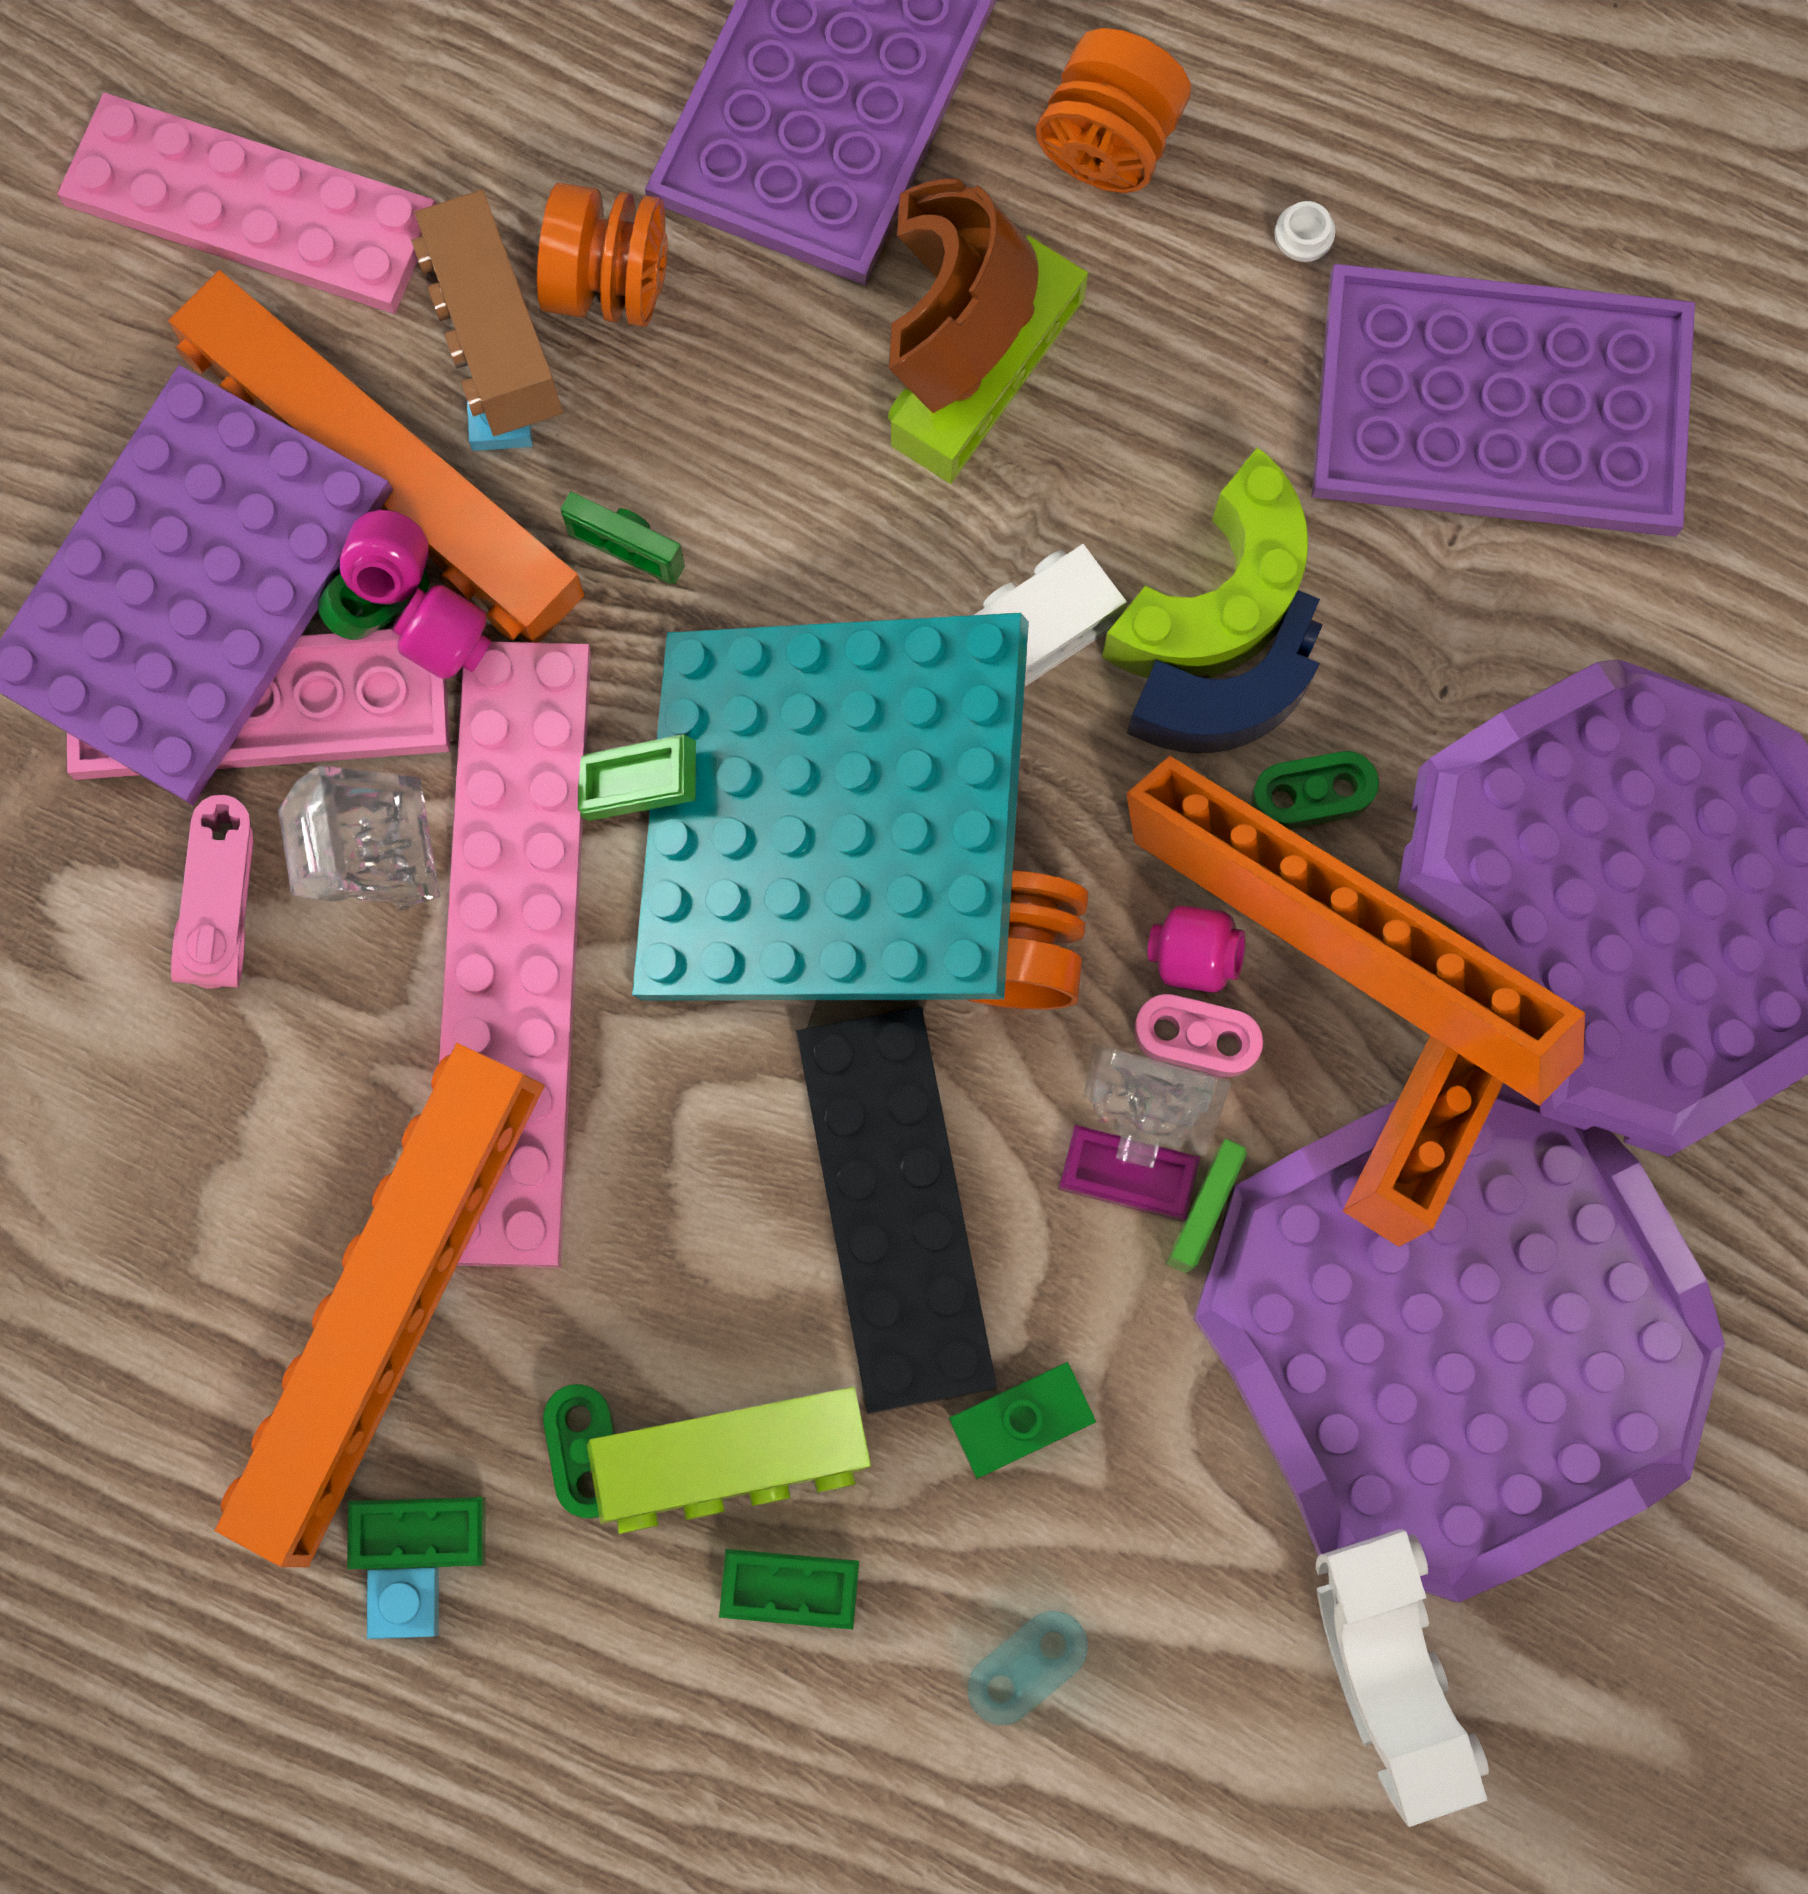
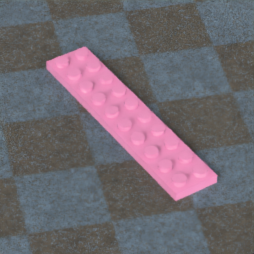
(518, 918)

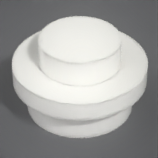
(1305, 231)

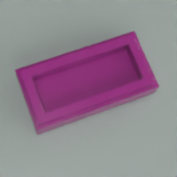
(1097, 1174)

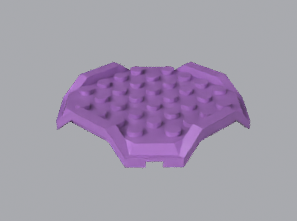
(1644, 869)
(1486, 1380)

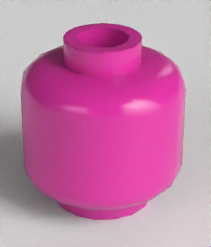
(384, 557)
(442, 632)
(1197, 949)

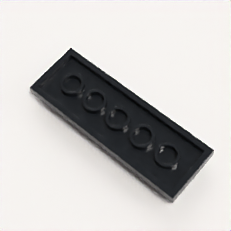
(895, 1211)

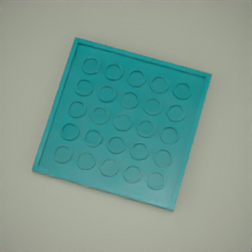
(839, 814)

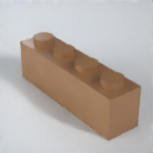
(488, 314)

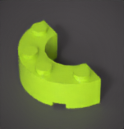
(1240, 617)

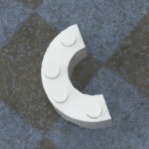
(1392, 1682)

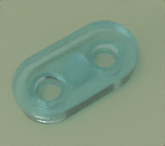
(1029, 1670)

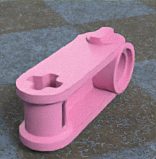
(214, 897)

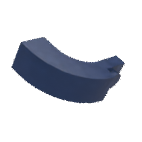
(1224, 714)

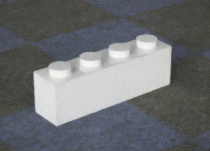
(1066, 607)

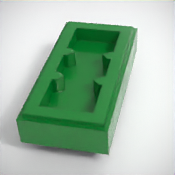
(623, 537)
(1022, 1420)
(416, 1533)
(789, 1589)

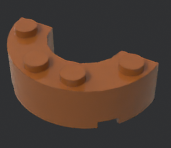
(979, 293)

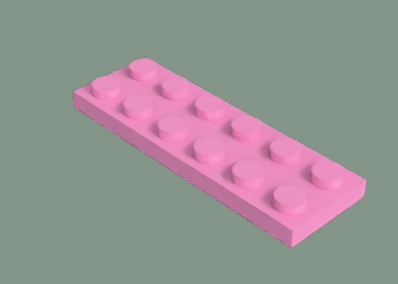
(246, 202)
(326, 705)

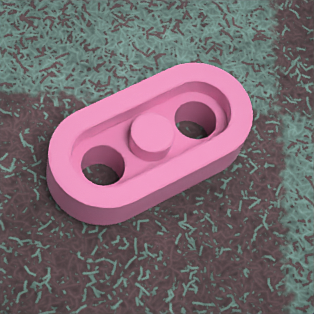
(1198, 1029)

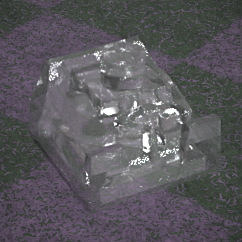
(358, 837)
(1153, 1103)

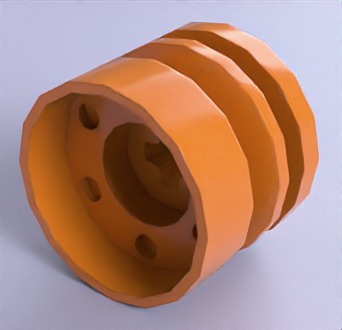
(1113, 110)
(592, 254)
(1041, 918)

